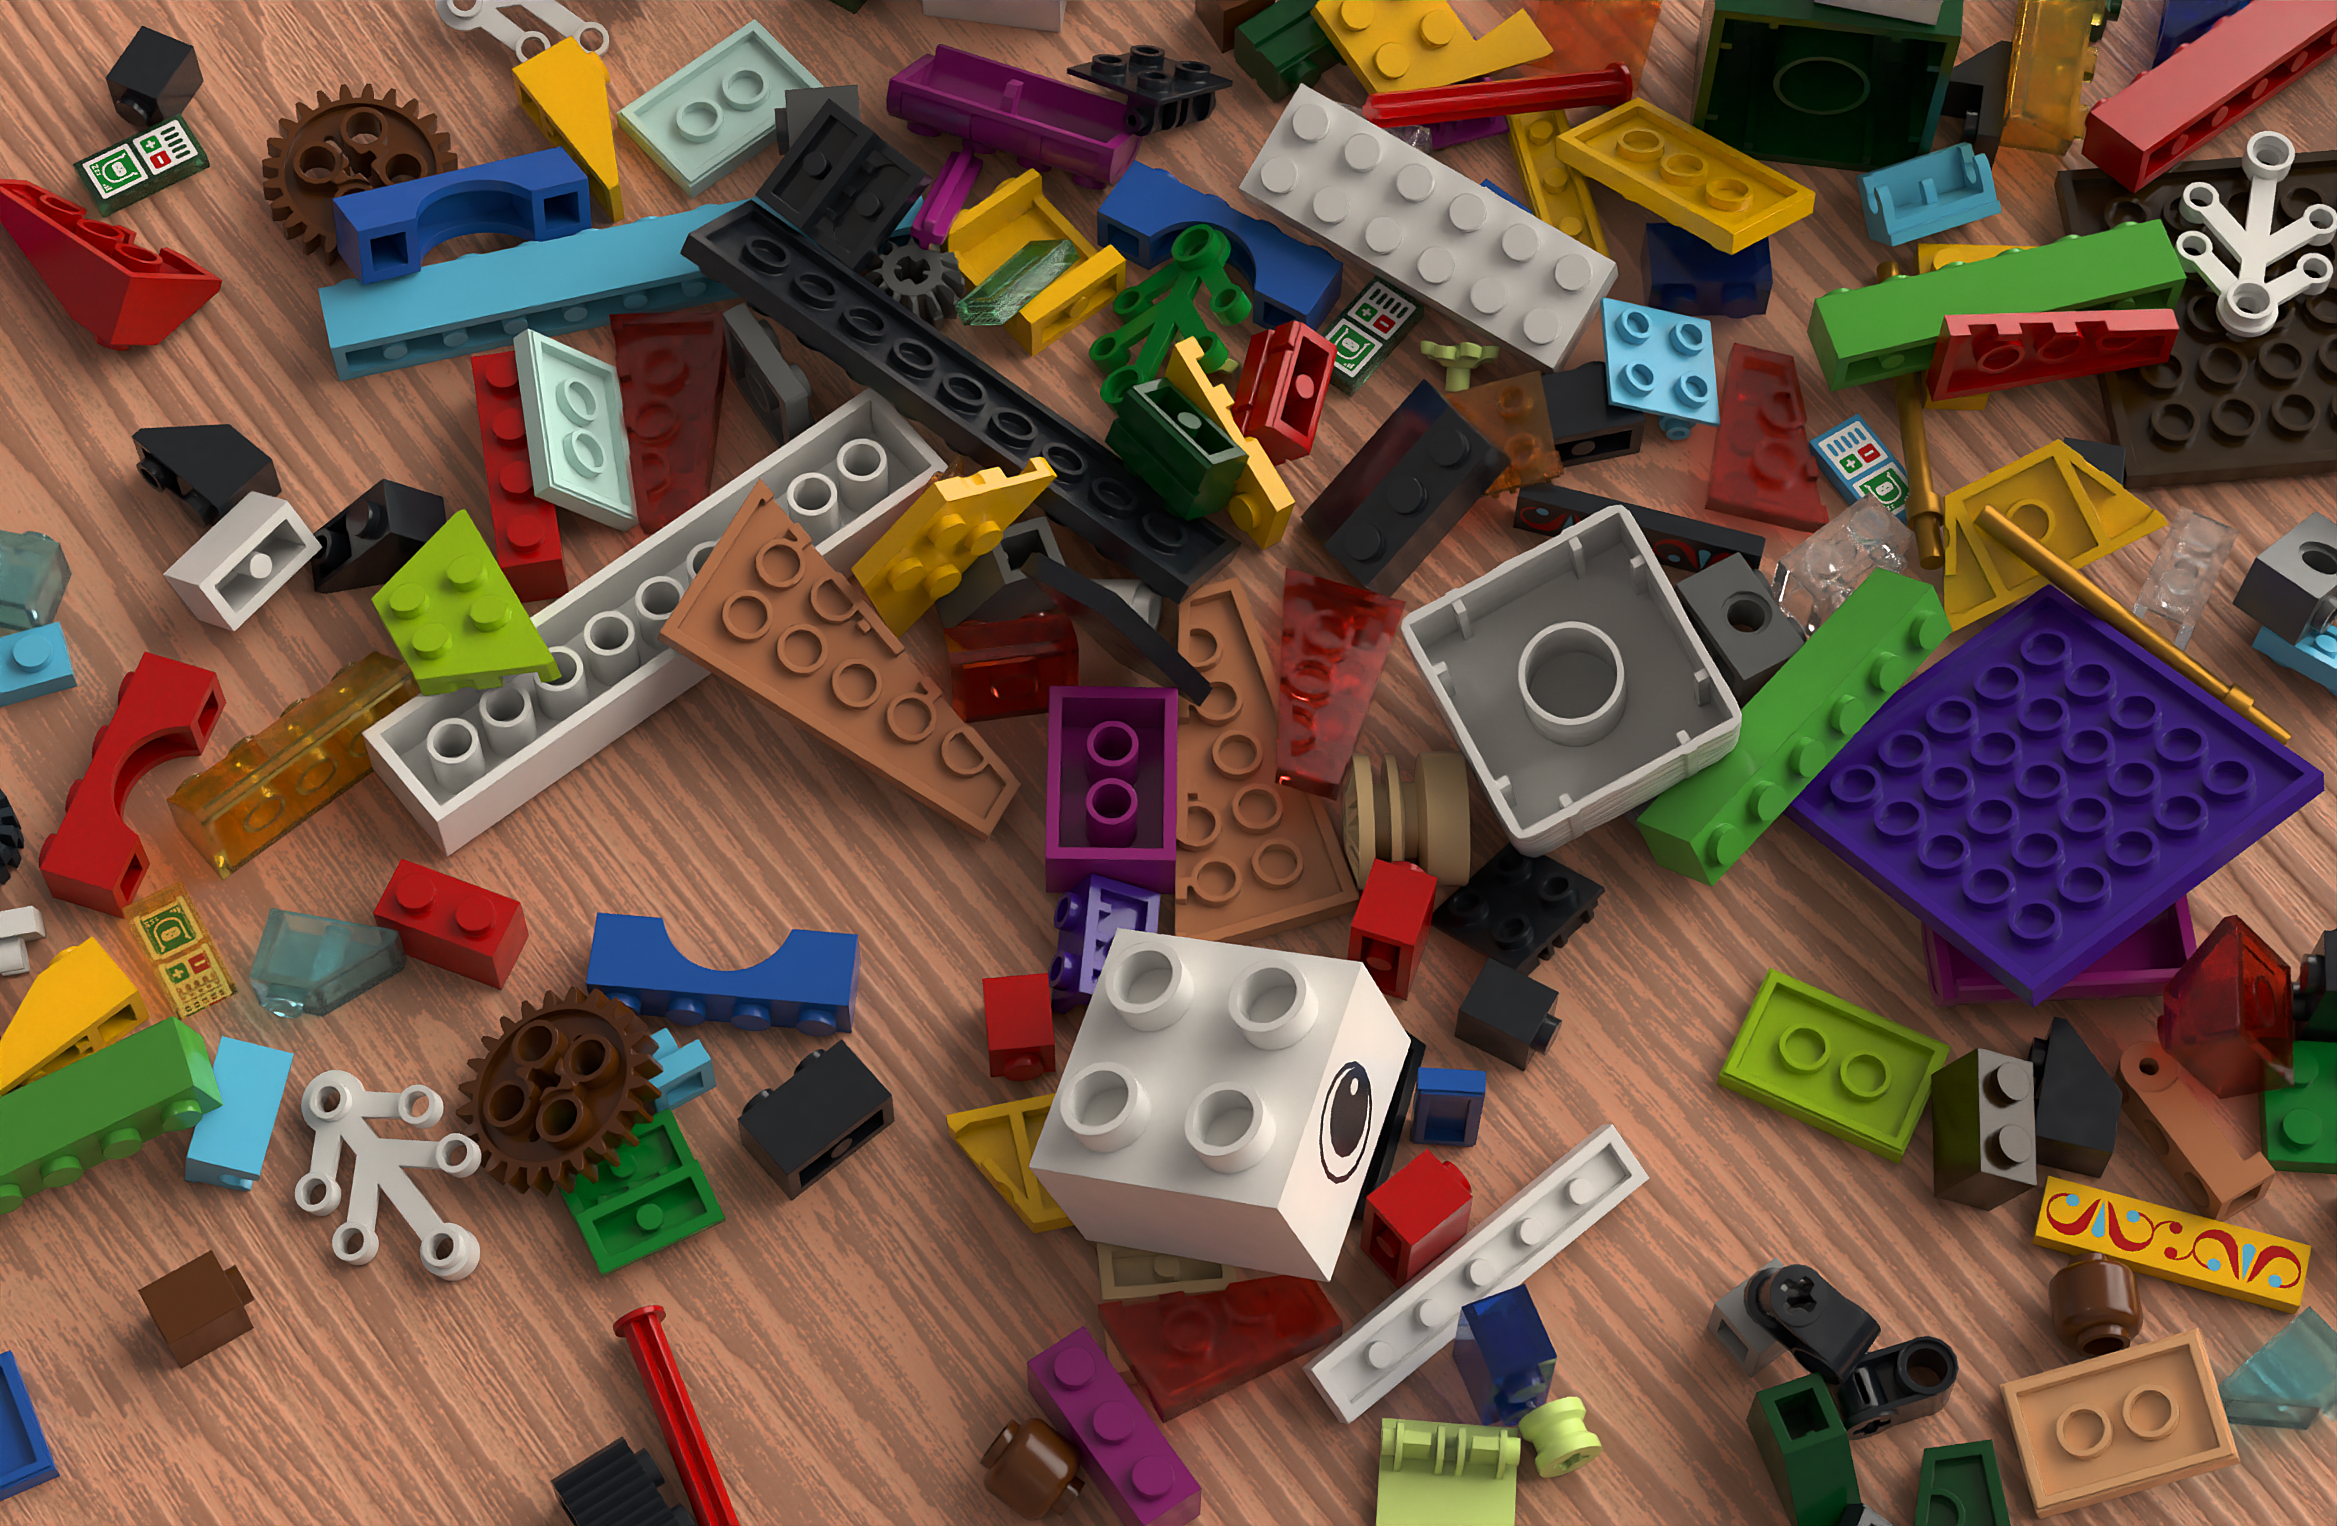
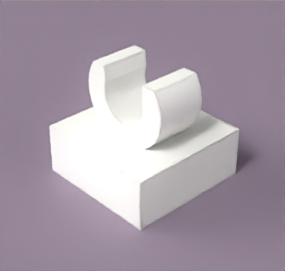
(16, 928)

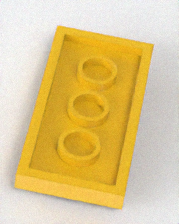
(1685, 175)

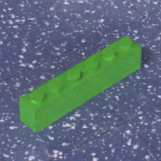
(1896, 323)
(1797, 725)

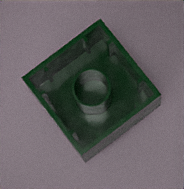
(1822, 81)

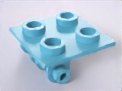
(1660, 365)

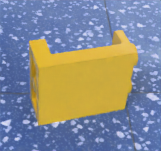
(1004, 225)

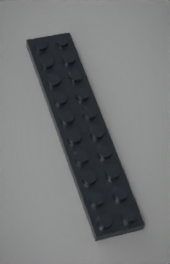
(956, 396)

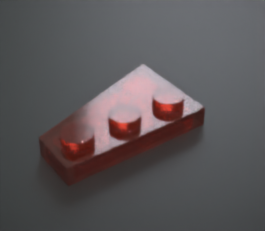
(1216, 1341)

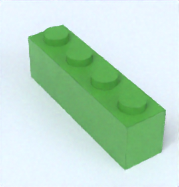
(103, 1108)

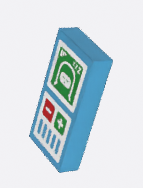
(1861, 464)

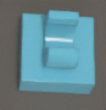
(686, 1072)

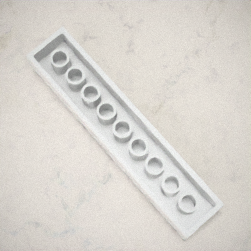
(485, 752)

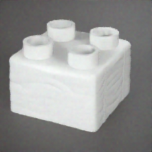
(1573, 682)

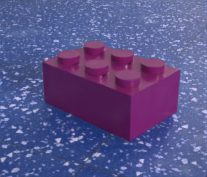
(1111, 786)

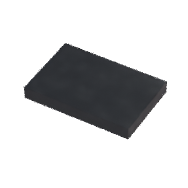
(1116, 627)

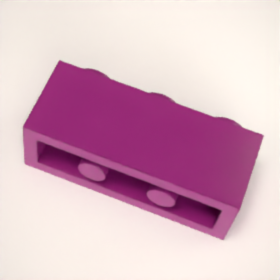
(1115, 1434)

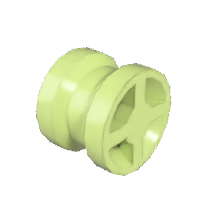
(1560, 1437)

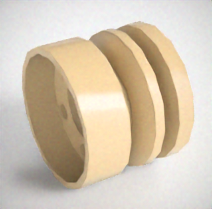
(1409, 819)

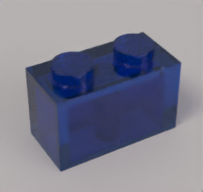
(1697, 280)
(1504, 1356)

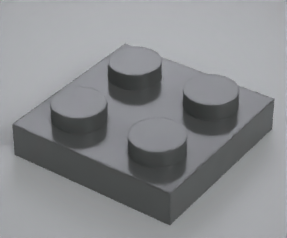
(764, 379)

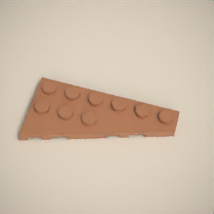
(814, 652)
(1246, 848)

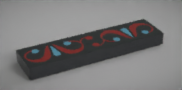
(1673, 538)

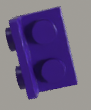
(1087, 926)

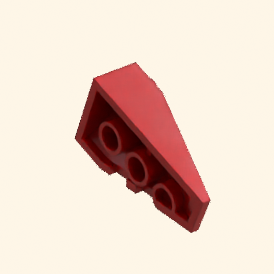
(99, 273)

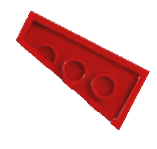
(2033, 348)

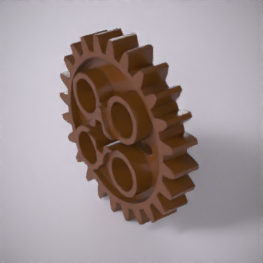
(402, 148)
(560, 1091)

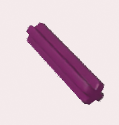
(946, 198)

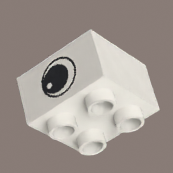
(1222, 1103)

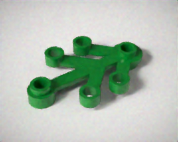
(1198, 257)

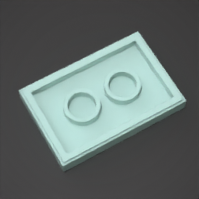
(716, 108)
(575, 430)

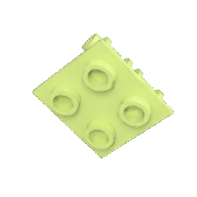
(1446, 1474)

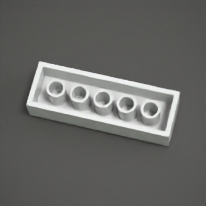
(1429, 230)

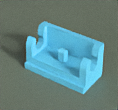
(1927, 194)
(234, 1138)

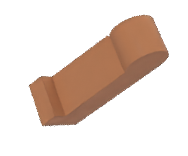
(2186, 1136)

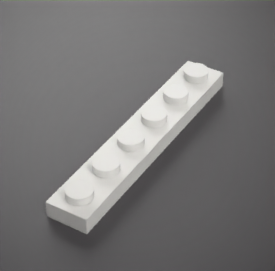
(1484, 1262)

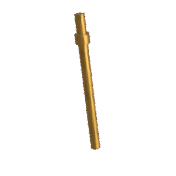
(1923, 505)
(2121, 618)

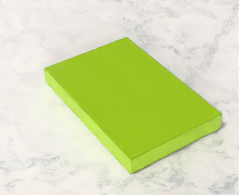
(1833, 1065)

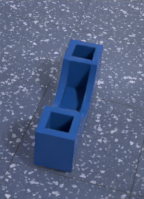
(524, 196)
(1284, 274)
(801, 986)

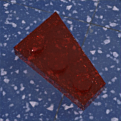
(1762, 447)

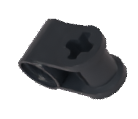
(1818, 1328)
(1883, 1393)

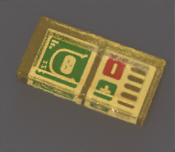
(179, 950)

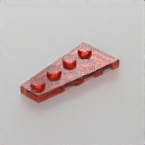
(672, 400)
(1328, 676)

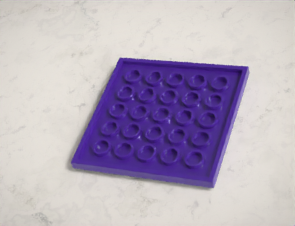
(2049, 793)

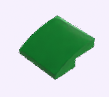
(646, 1201)

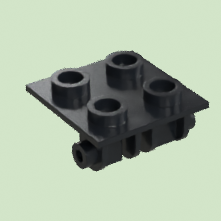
(1158, 89)
(1518, 909)

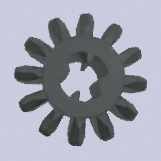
(919, 279)

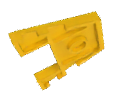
(1423, 43)

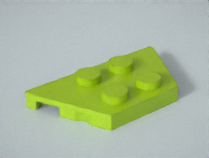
(460, 616)

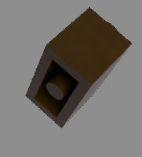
(1983, 1129)

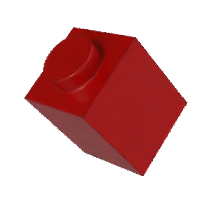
(1019, 1026)

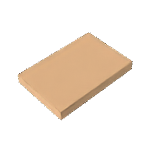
(2119, 1423)

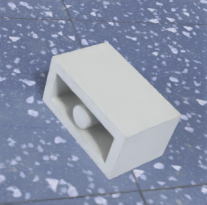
(242, 560)

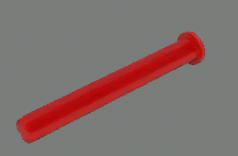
(1500, 98)
(676, 1415)

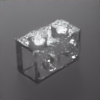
(1837, 560)

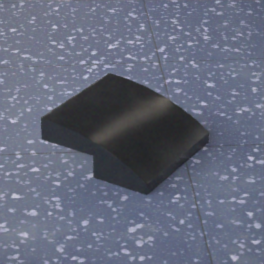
(844, 186)

